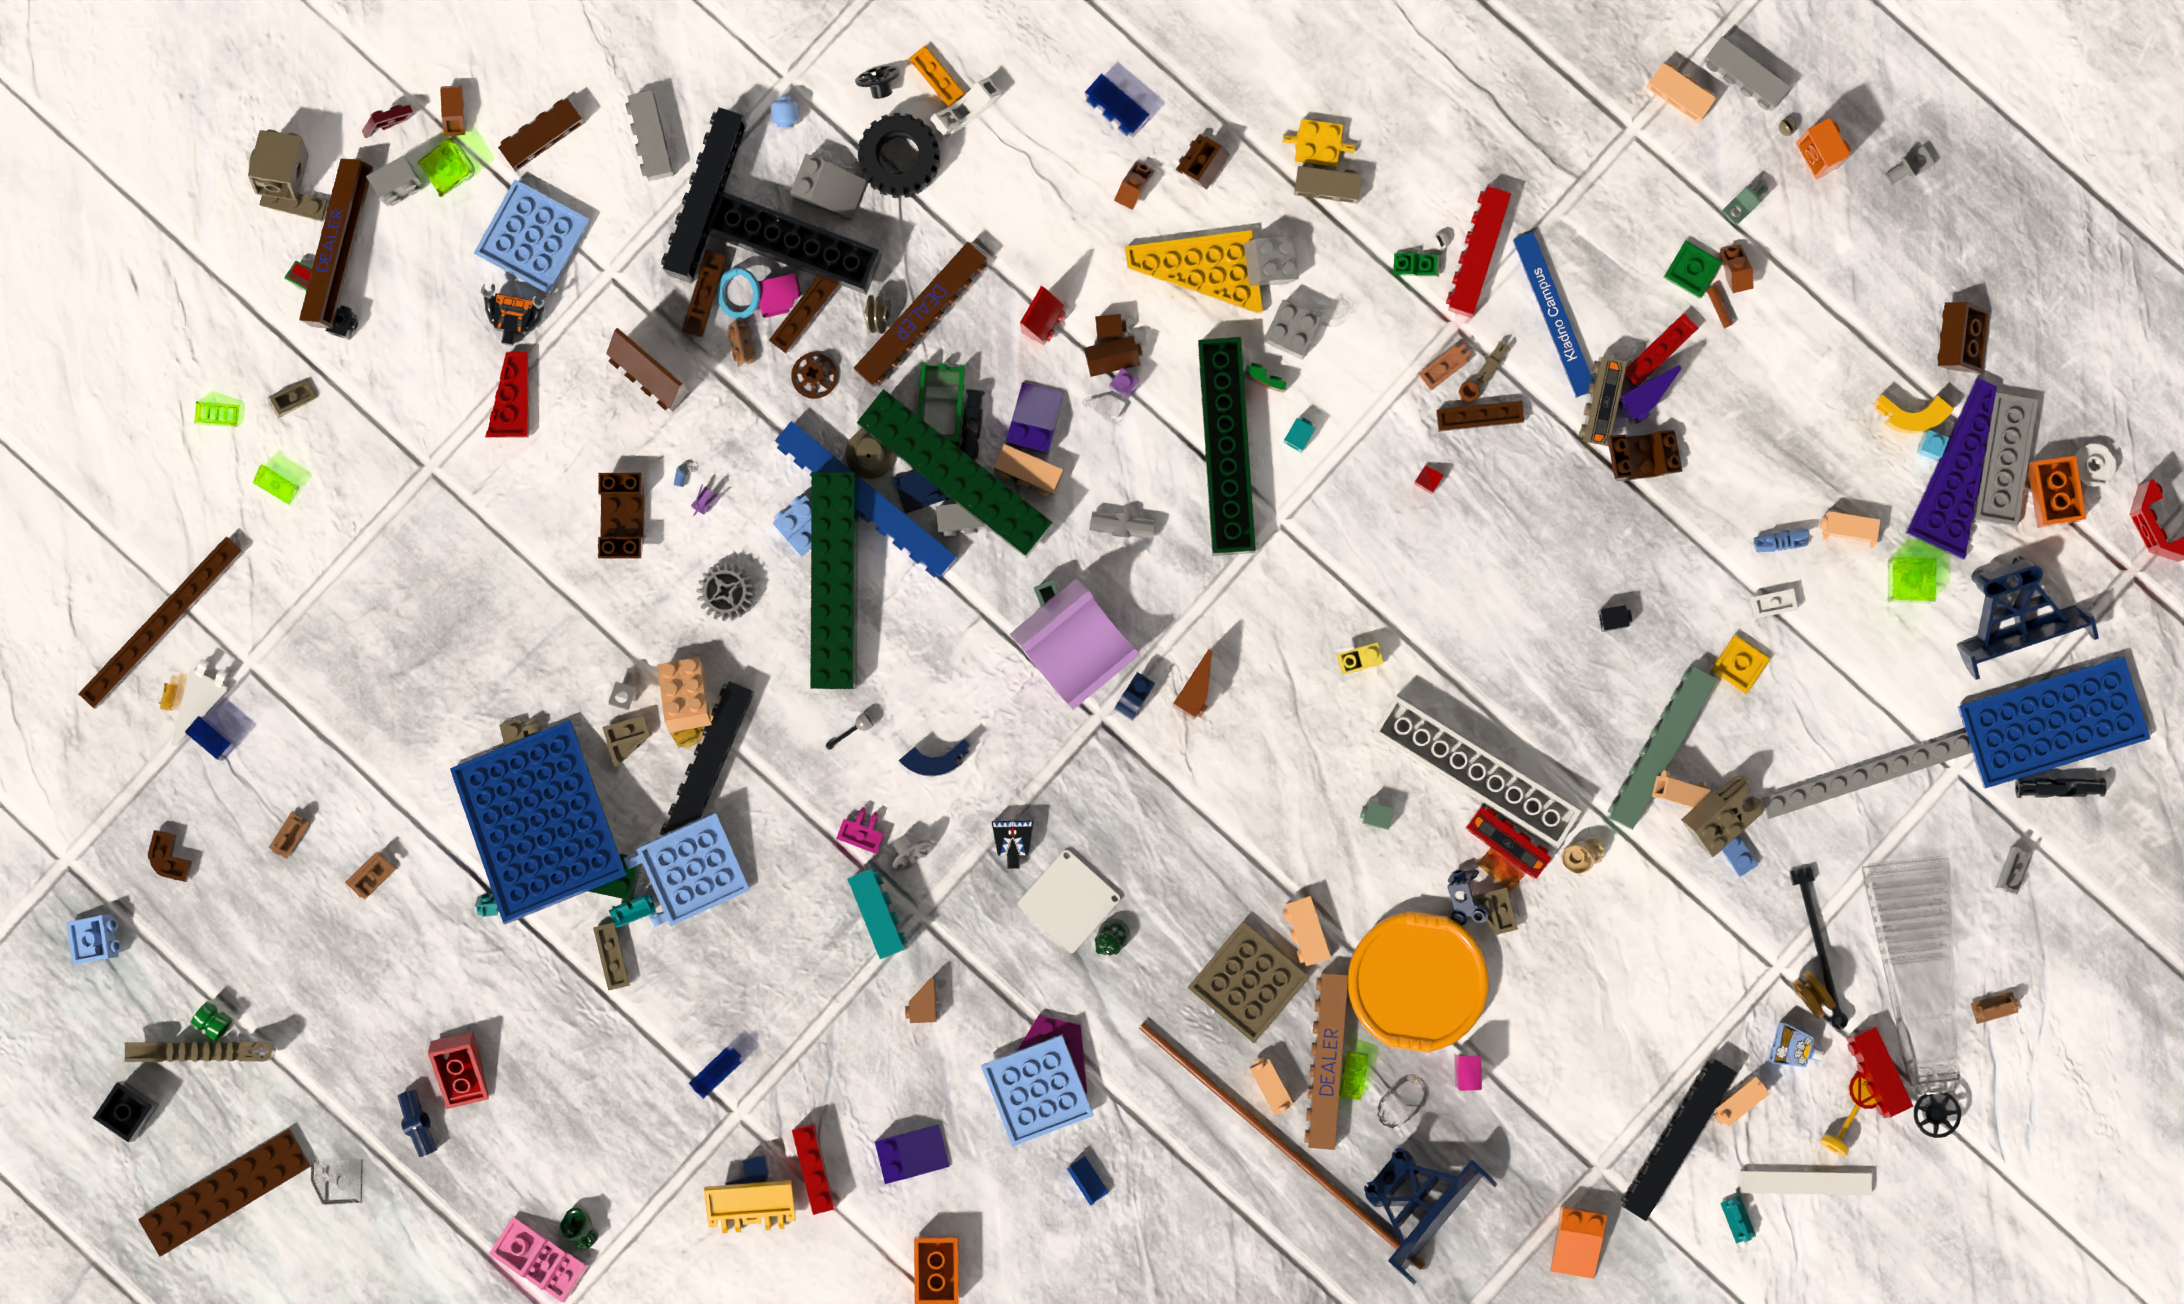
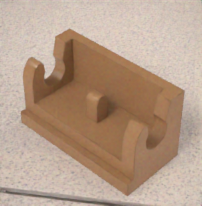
(370, 875)

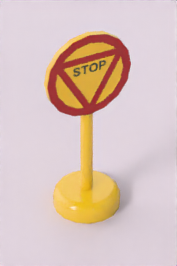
(1861, 1098)

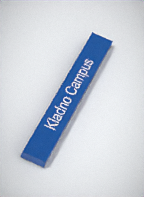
(1553, 313)

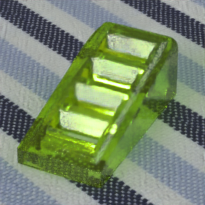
(217, 406)

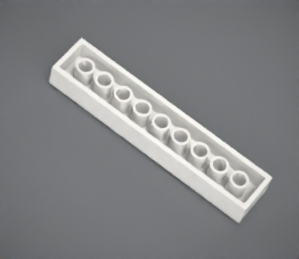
(1476, 772)

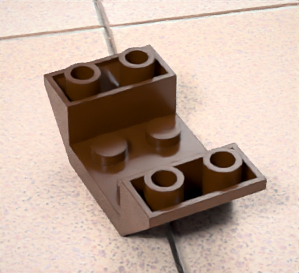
(1644, 455)
(621, 515)

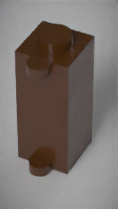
(1112, 356)

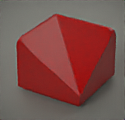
(1428, 479)

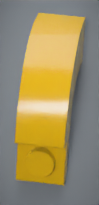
(1913, 423)

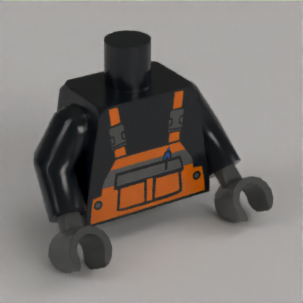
(512, 314)

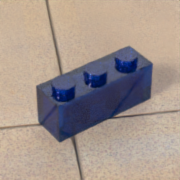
(1116, 106)

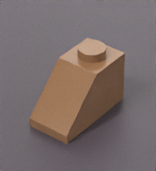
(923, 1004)

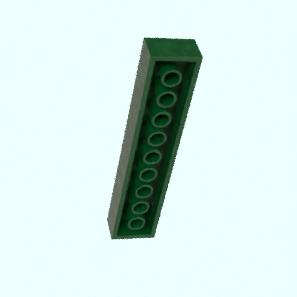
(1226, 446)
(954, 473)
(834, 580)

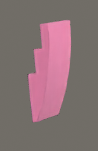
(538, 1259)

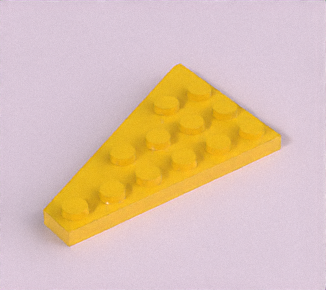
(1201, 264)

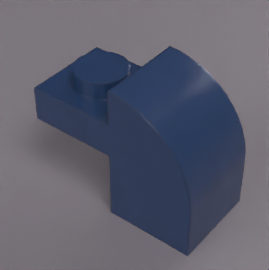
(1134, 696)
(755, 1170)

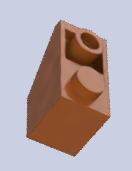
(1134, 185)
(1737, 268)

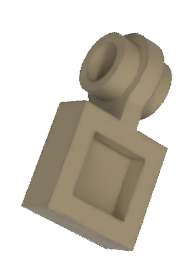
(514, 730)

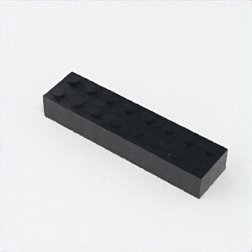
(706, 185)
(794, 242)

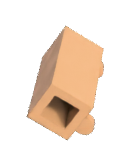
(1850, 527)
(1679, 791)
(1271, 1085)
(1740, 1101)

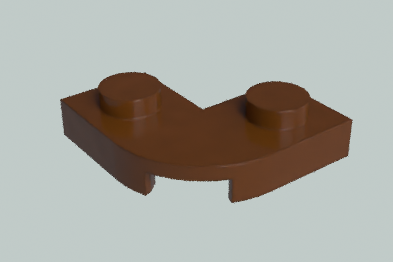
(162, 860)

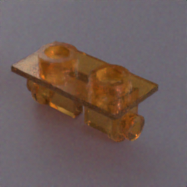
(1500, 870)

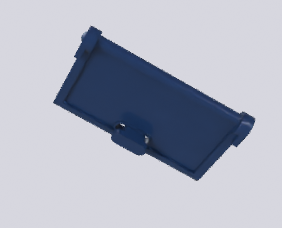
(916, 491)

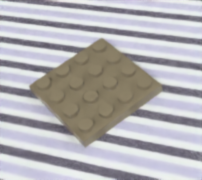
(1248, 982)

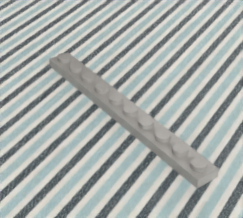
(1867, 775)

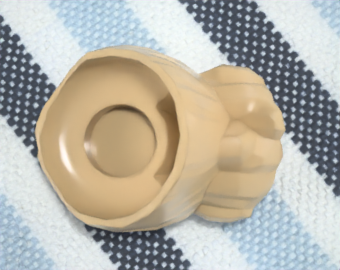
(1582, 855)

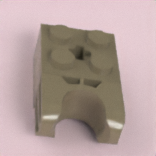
(1723, 815)

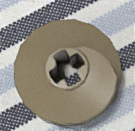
(876, 315)

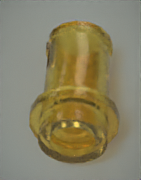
(168, 697)

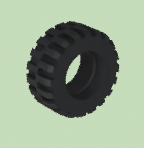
(891, 128)

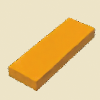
(936, 76)

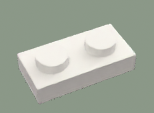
(1774, 603)

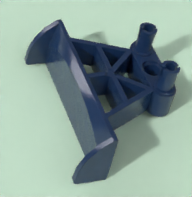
(2024, 633)
(1402, 1166)

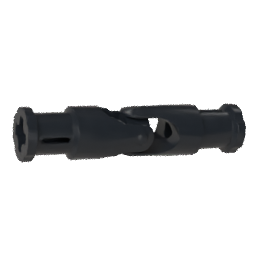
(972, 412)
(2048, 788)

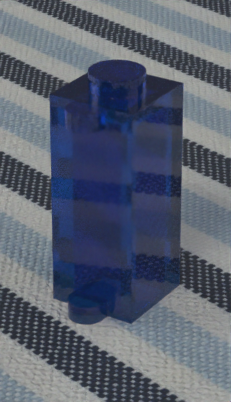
(716, 1072)

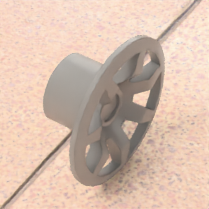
(908, 849)

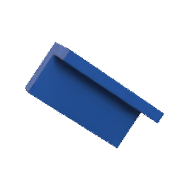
(1087, 1180)

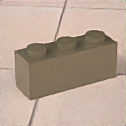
(1327, 184)

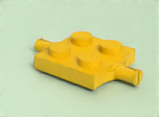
(1318, 143)

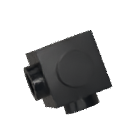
(344, 323)

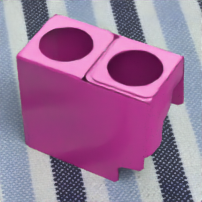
(778, 294)
(1468, 1072)

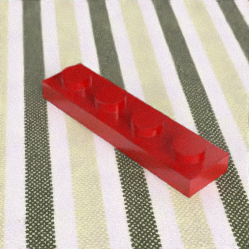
(1660, 350)

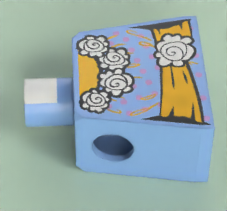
(1793, 1047)

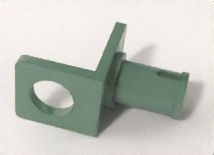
(1746, 201)

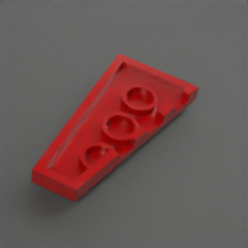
(511, 402)

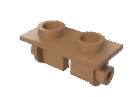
(741, 352)
(289, 835)
(1995, 1007)

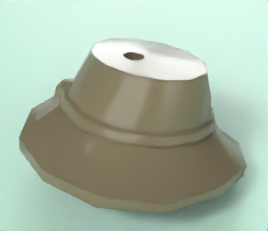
(868, 467)

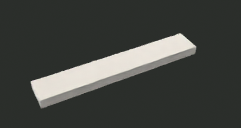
(1805, 1183)

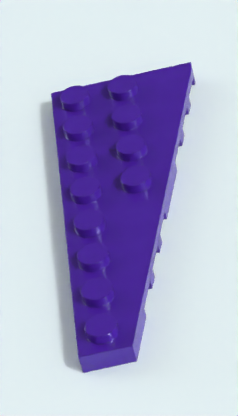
(1950, 496)

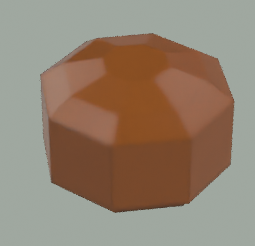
(1469, 391)

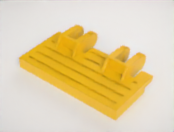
(750, 1203)

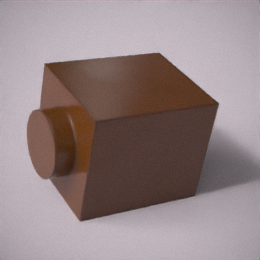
(1110, 327)

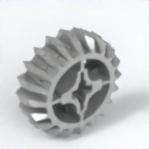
(735, 608)

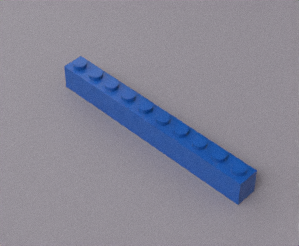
(870, 503)

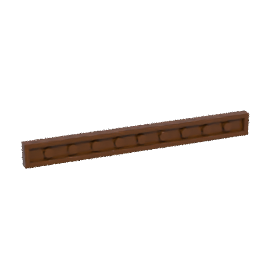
(160, 622)

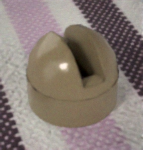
(1784, 129)

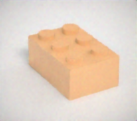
(684, 694)

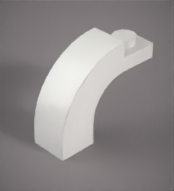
(967, 108)

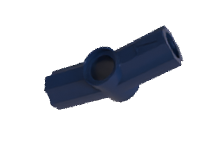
(416, 1123)

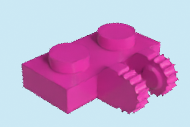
(860, 835)

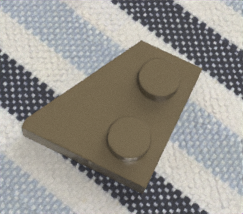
(625, 737)
(1501, 910)

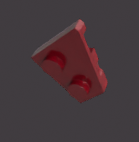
(387, 119)

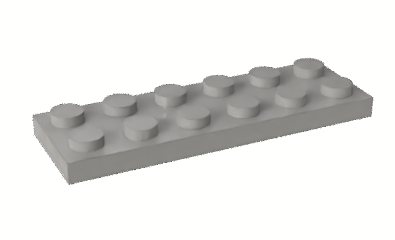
(2006, 459)

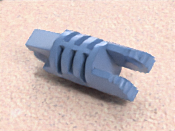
(1791, 539)

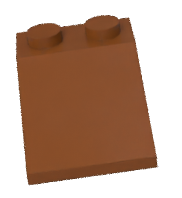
(1194, 693)

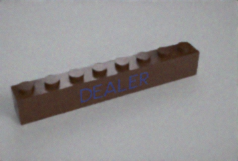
(336, 243)
(921, 314)

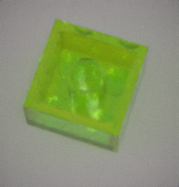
(1912, 580)

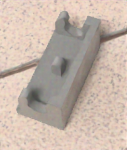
(2013, 870)

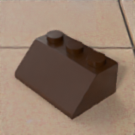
(1963, 337)

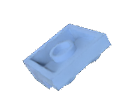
(796, 524)
(93, 939)

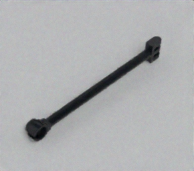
(1817, 937)

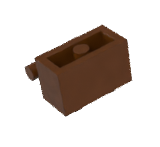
(1203, 161)

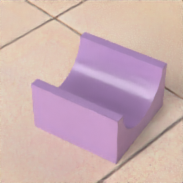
(1074, 644)

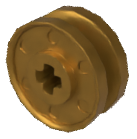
(1813, 994)

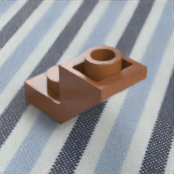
(452, 110)

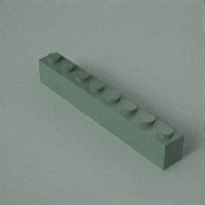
(1662, 747)

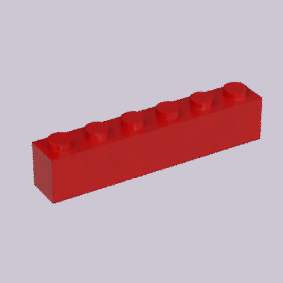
(1479, 251)

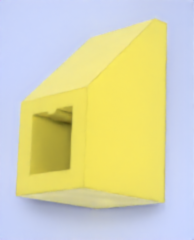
(1360, 659)

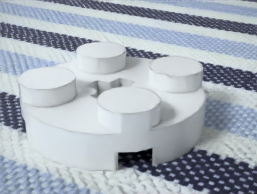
(2102, 457)

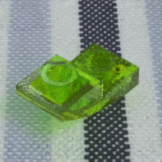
(1353, 1075)

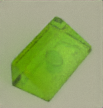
(275, 484)

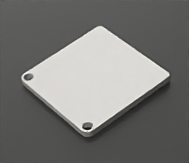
(1068, 901)

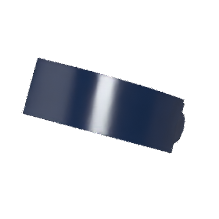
(936, 766)

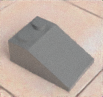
(828, 187)

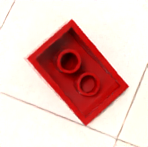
(1042, 316)
(458, 1070)

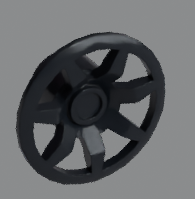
(879, 83)
(1936, 1114)

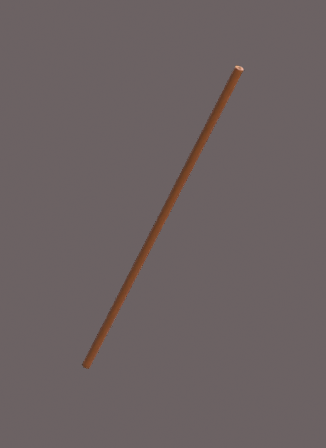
(1274, 1139)

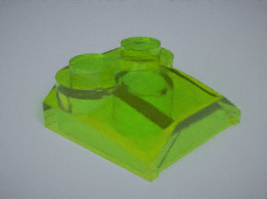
(447, 166)

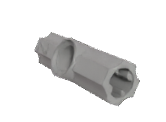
(1122, 525)

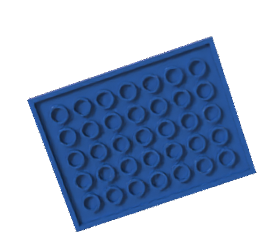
(537, 822)

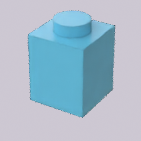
(1932, 445)

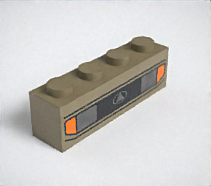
(1604, 400)

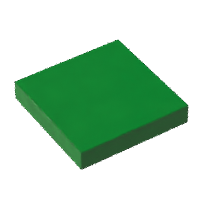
(1692, 269)

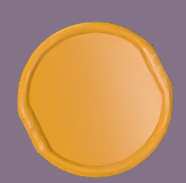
(1418, 981)

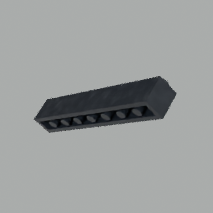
(709, 756)
(1678, 1139)

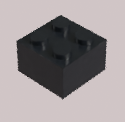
(125, 1111)

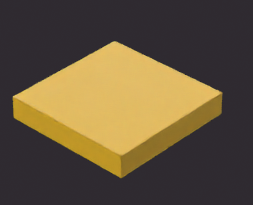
(1740, 664)

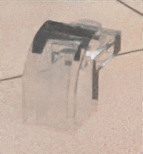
(1337, 313)

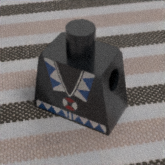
(1013, 840)

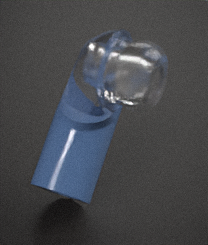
(682, 470)

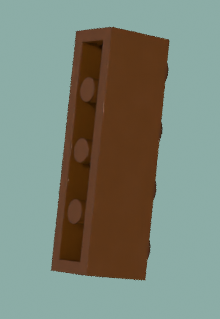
(541, 134)

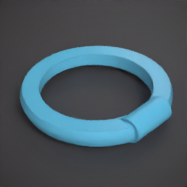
(721, 292)

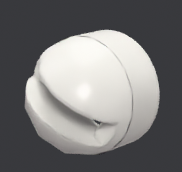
(1435, 242)

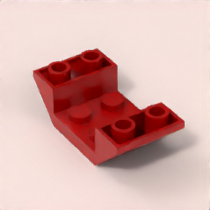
(2147, 526)

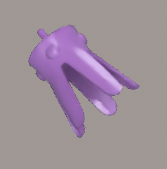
(701, 503)

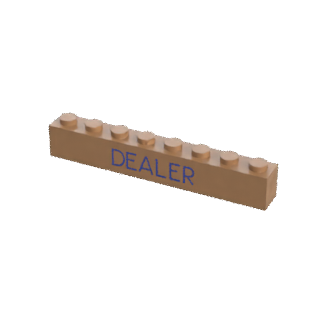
(1327, 1061)

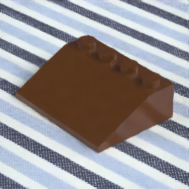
(645, 370)

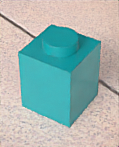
(1299, 434)

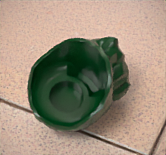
(1112, 937)
(578, 1228)

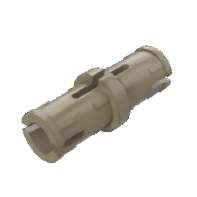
(1492, 362)

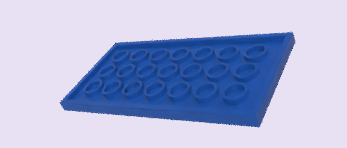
(2054, 722)

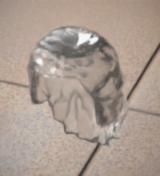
(1403, 1101)

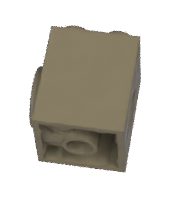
(277, 164)

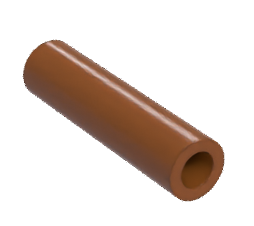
(1719, 306)

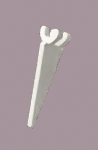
(199, 697)

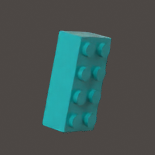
(877, 913)

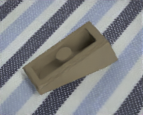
(292, 398)

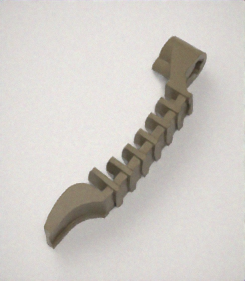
(197, 1051)

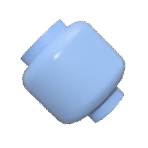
(785, 112)

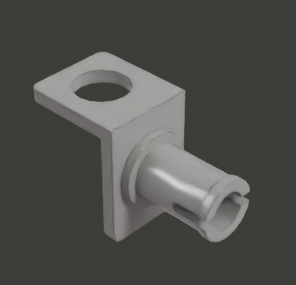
(1908, 166)
(625, 690)

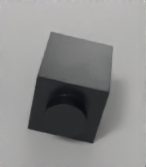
(1614, 618)

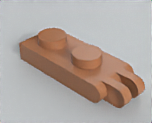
(1445, 366)

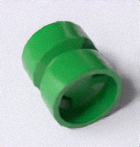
(212, 1021)

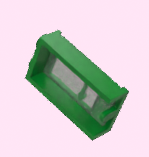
(942, 399)

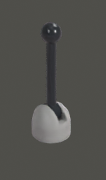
(862, 723)

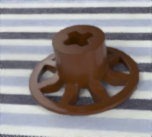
(814, 375)

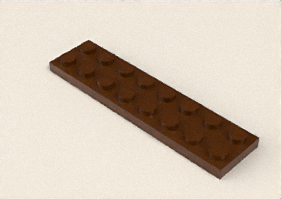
(224, 1192)

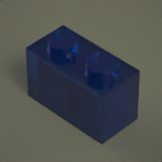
(210, 738)

